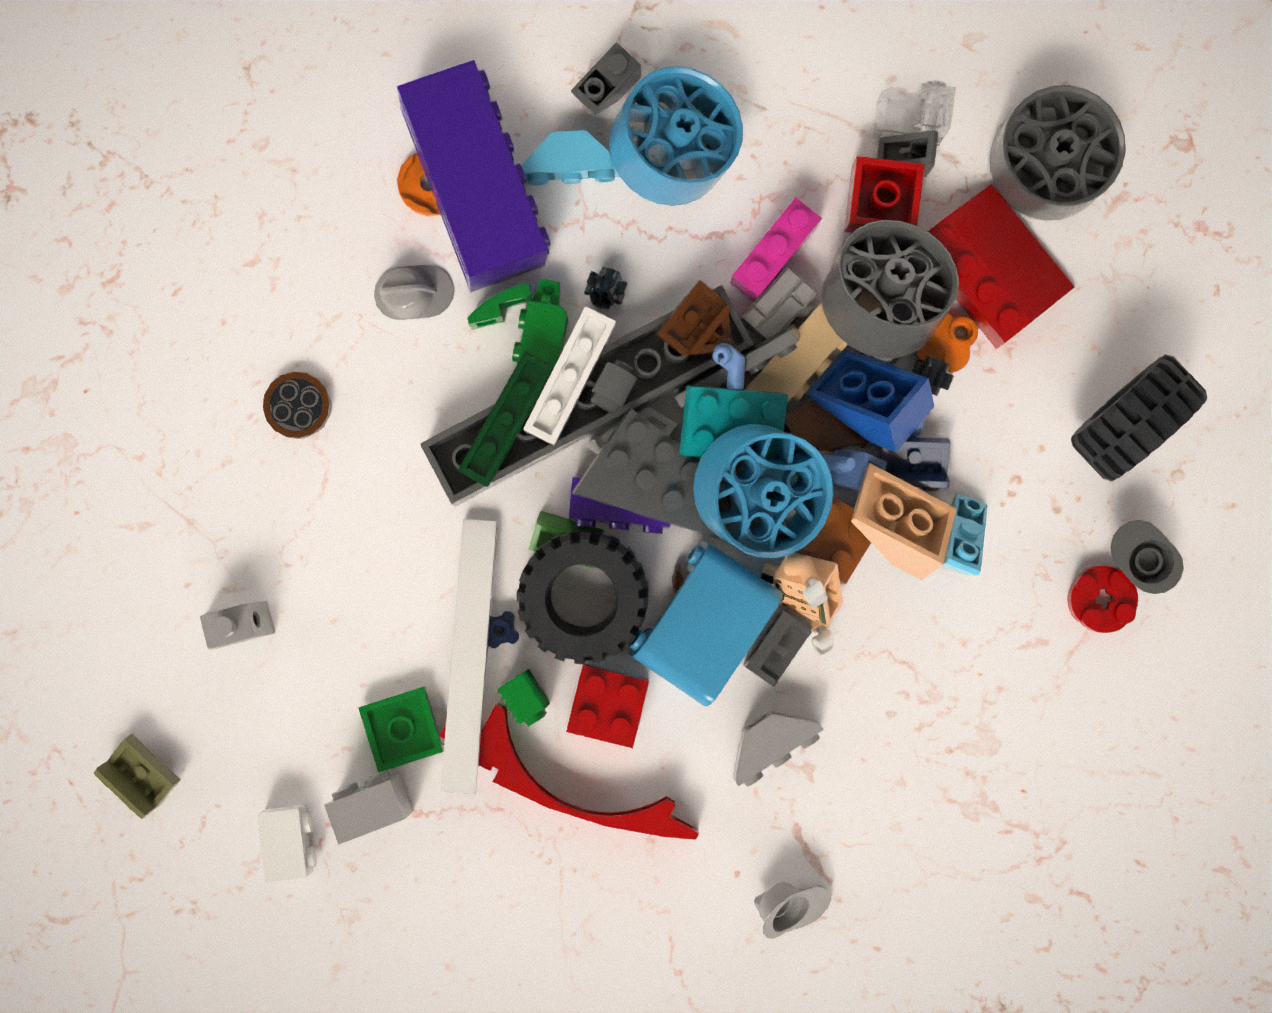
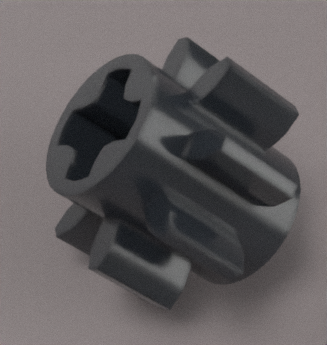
(605, 288)
(936, 372)

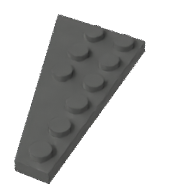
(647, 476)

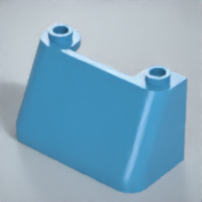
(707, 625)

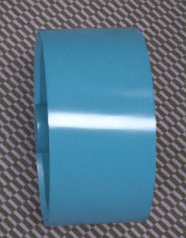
(676, 135)
(763, 490)

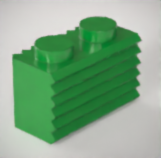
(524, 698)

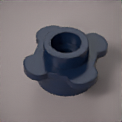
(509, 635)

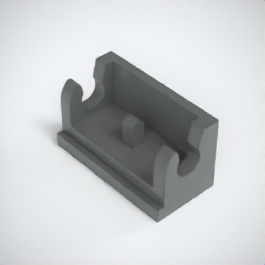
(777, 648)

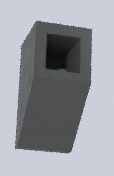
(608, 80)

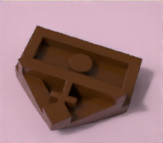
(697, 322)

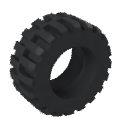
(1139, 418)
(571, 640)

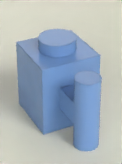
(849, 468)

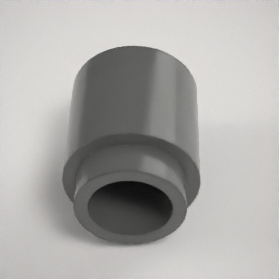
(613, 386)

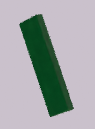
(506, 419)

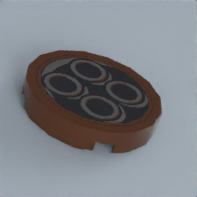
(296, 405)

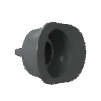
(1146, 557)

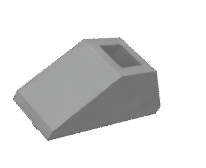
(770, 742)

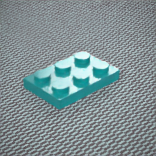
(717, 410)

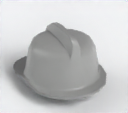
(413, 292)
(789, 908)

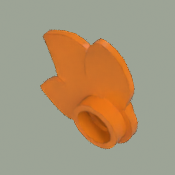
(947, 346)

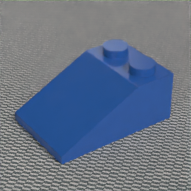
(873, 398)

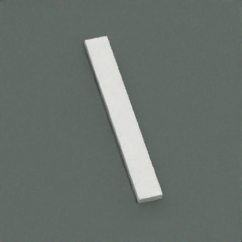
(469, 657)

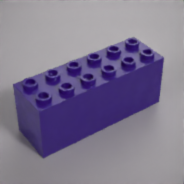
(473, 175)

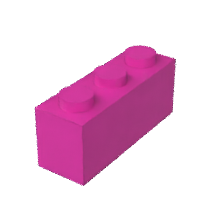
(775, 250)

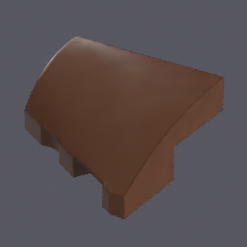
(821, 429)

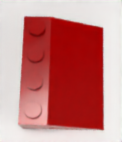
(999, 266)

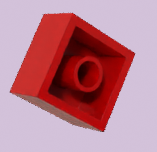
(883, 192)
(607, 705)

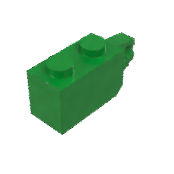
(543, 324)

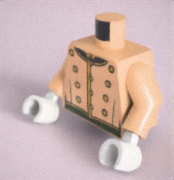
(811, 589)

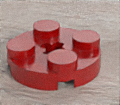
(1119, 610)

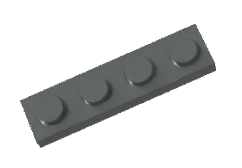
(780, 344)

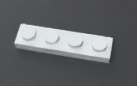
(569, 376)

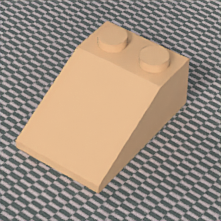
(903, 522)

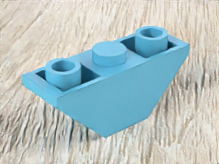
(569, 158)
(967, 536)

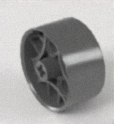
(1057, 152)
(879, 286)

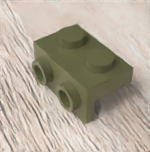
(137, 777)

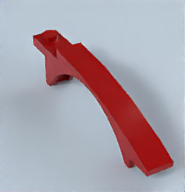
(499, 752)

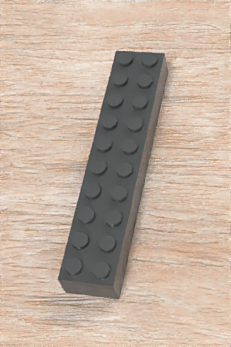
(657, 371)

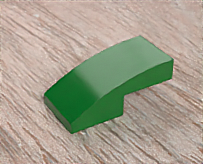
(490, 311)

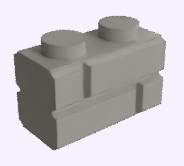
(779, 306)

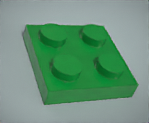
(401, 729)

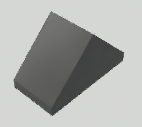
(911, 148)

